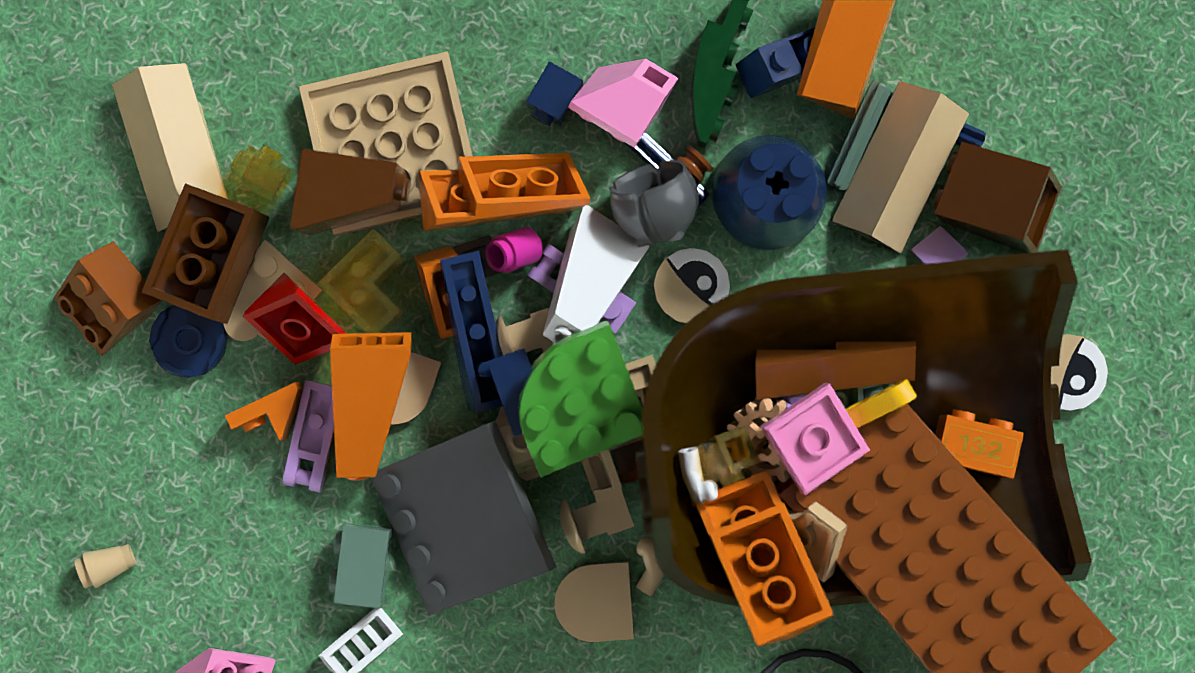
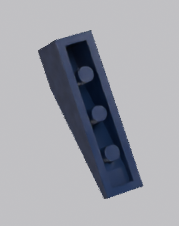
(472, 328)

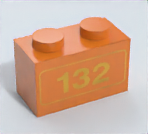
(981, 446)

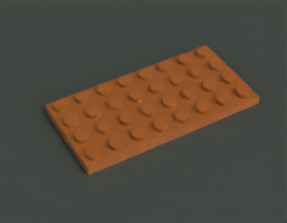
(949, 561)

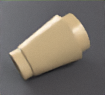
(103, 565)

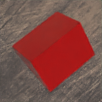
(292, 321)

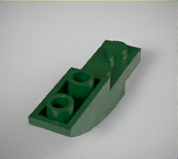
(712, 82)

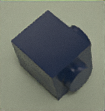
(553, 95)

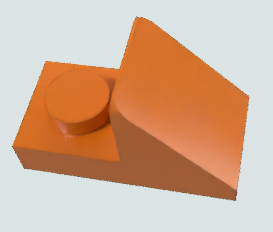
(279, 406)

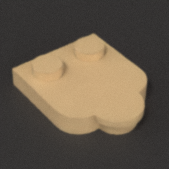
(263, 272)

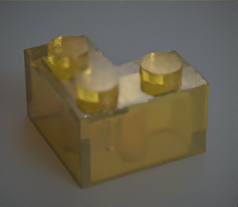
(356, 282)

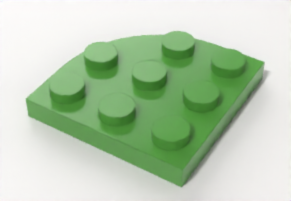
(578, 400)

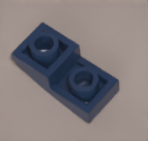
(510, 377)

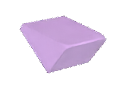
(938, 247)

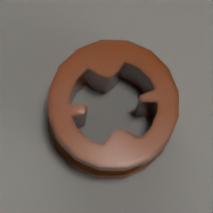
(695, 163)

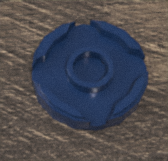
(199, 347)

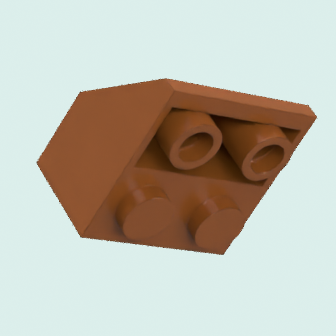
(105, 297)

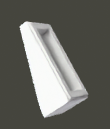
(383, 620)

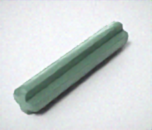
(859, 135)

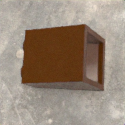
(344, 190)
(998, 197)

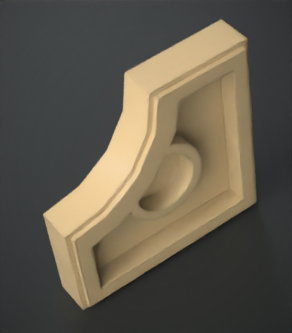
(821, 537)

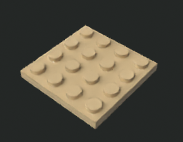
(392, 115)

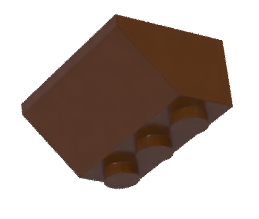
(205, 254)

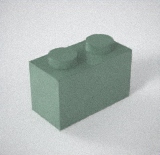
(361, 565)

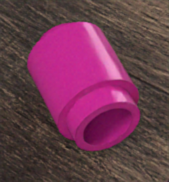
(514, 250)

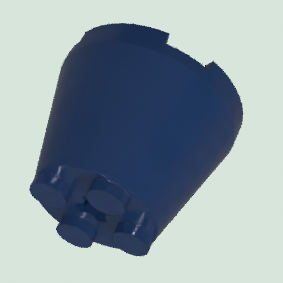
(749, 207)

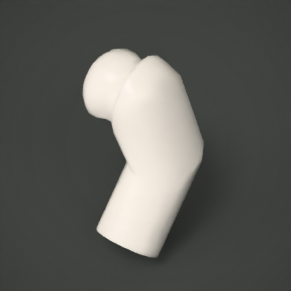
(692, 475)

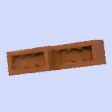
(849, 366)

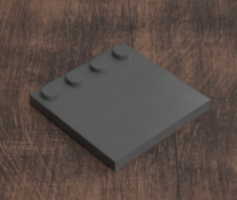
(463, 519)

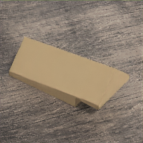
(167, 136)
(900, 165)

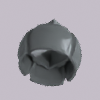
(655, 202)

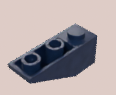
(775, 64)

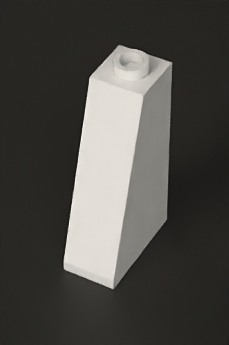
(591, 274)

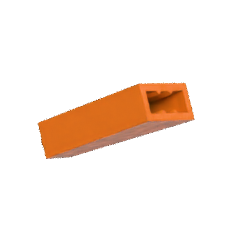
(365, 392)

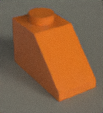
(433, 287)

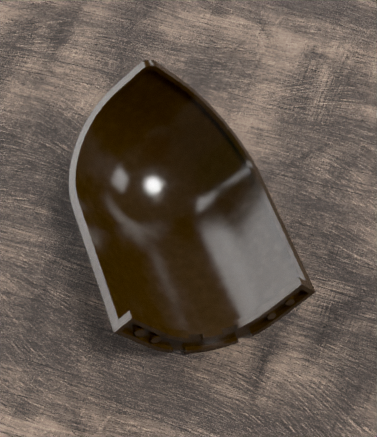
(981, 348)

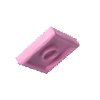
(815, 438)

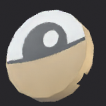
(690, 283)
(1080, 373)

